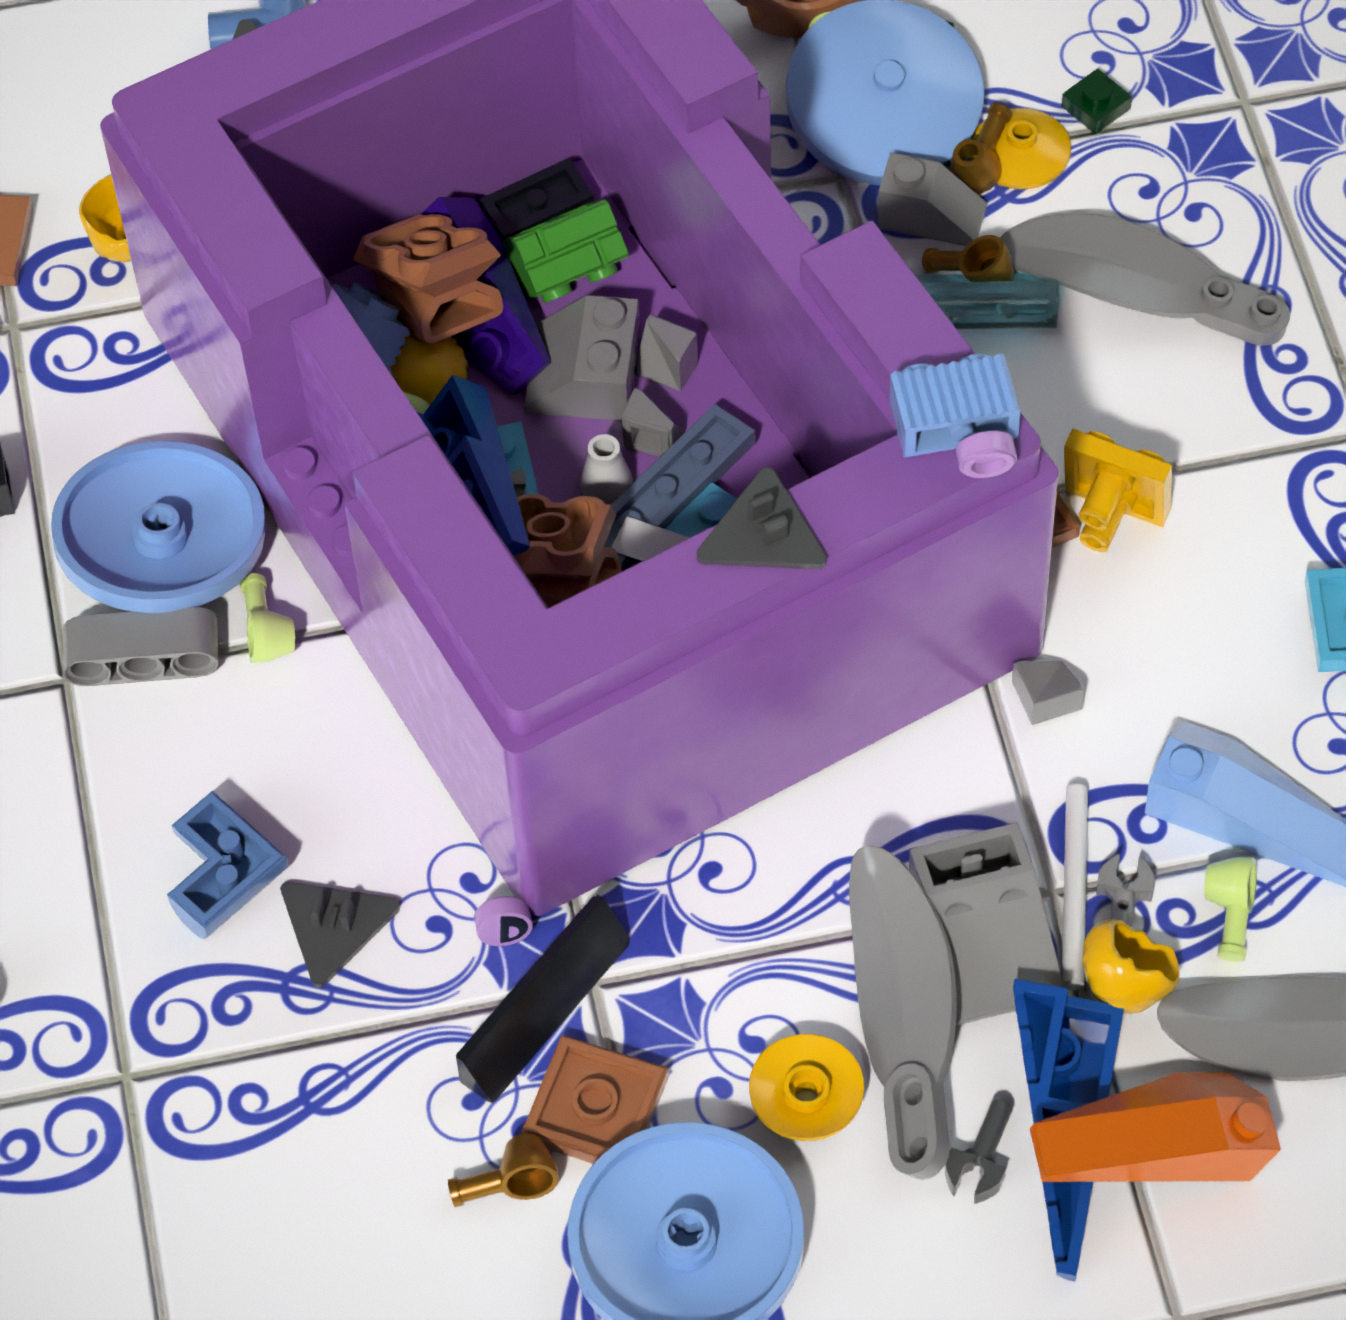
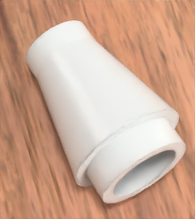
(605, 470)

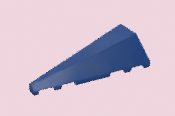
(470, 439)
(1067, 1063)

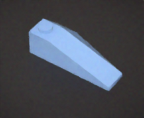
(1242, 800)

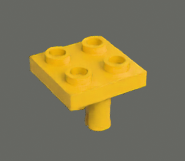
(1114, 484)

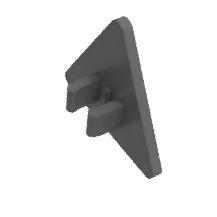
(763, 530)
(333, 925)

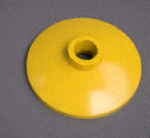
(1031, 149)
(812, 1065)

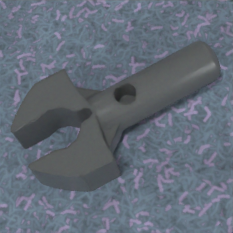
(982, 1154)

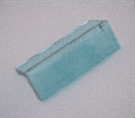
(997, 304)

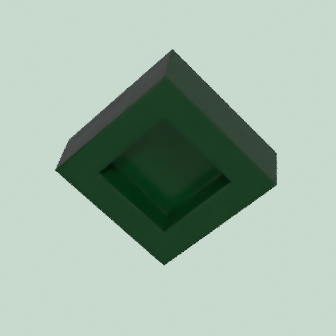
(1096, 101)

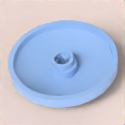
(882, 83)
(158, 526)
(686, 1227)

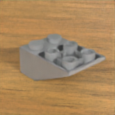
(990, 915)

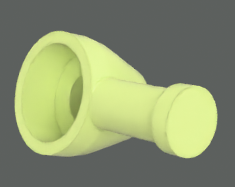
(268, 632)
(1232, 886)

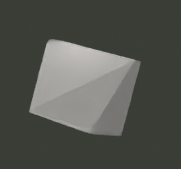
(667, 353)
(647, 427)
(1046, 689)

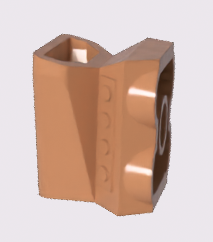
(433, 274)
(566, 545)

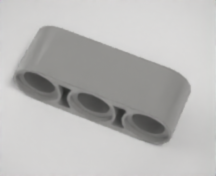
(140, 646)

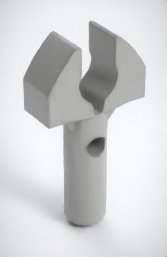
(1125, 899)

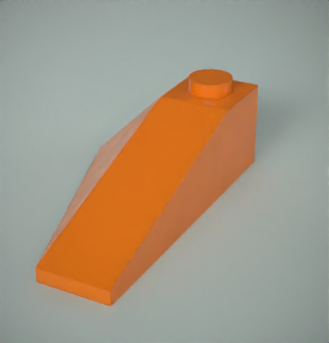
(1161, 1132)

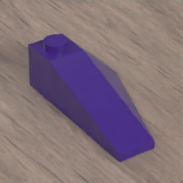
(510, 344)

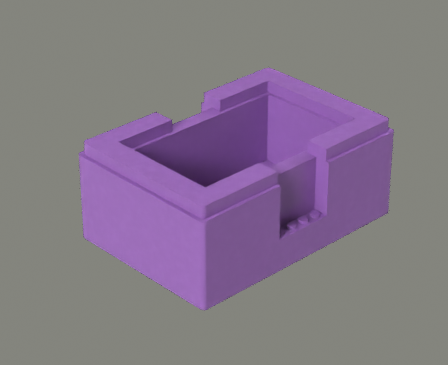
(679, 683)

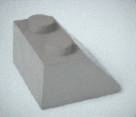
(591, 358)

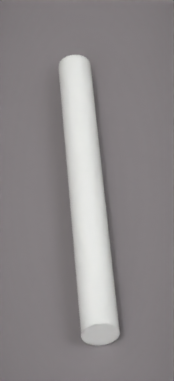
(1074, 886)

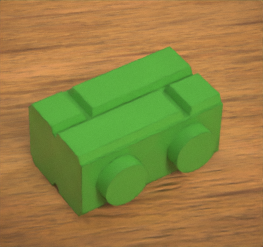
(566, 250)

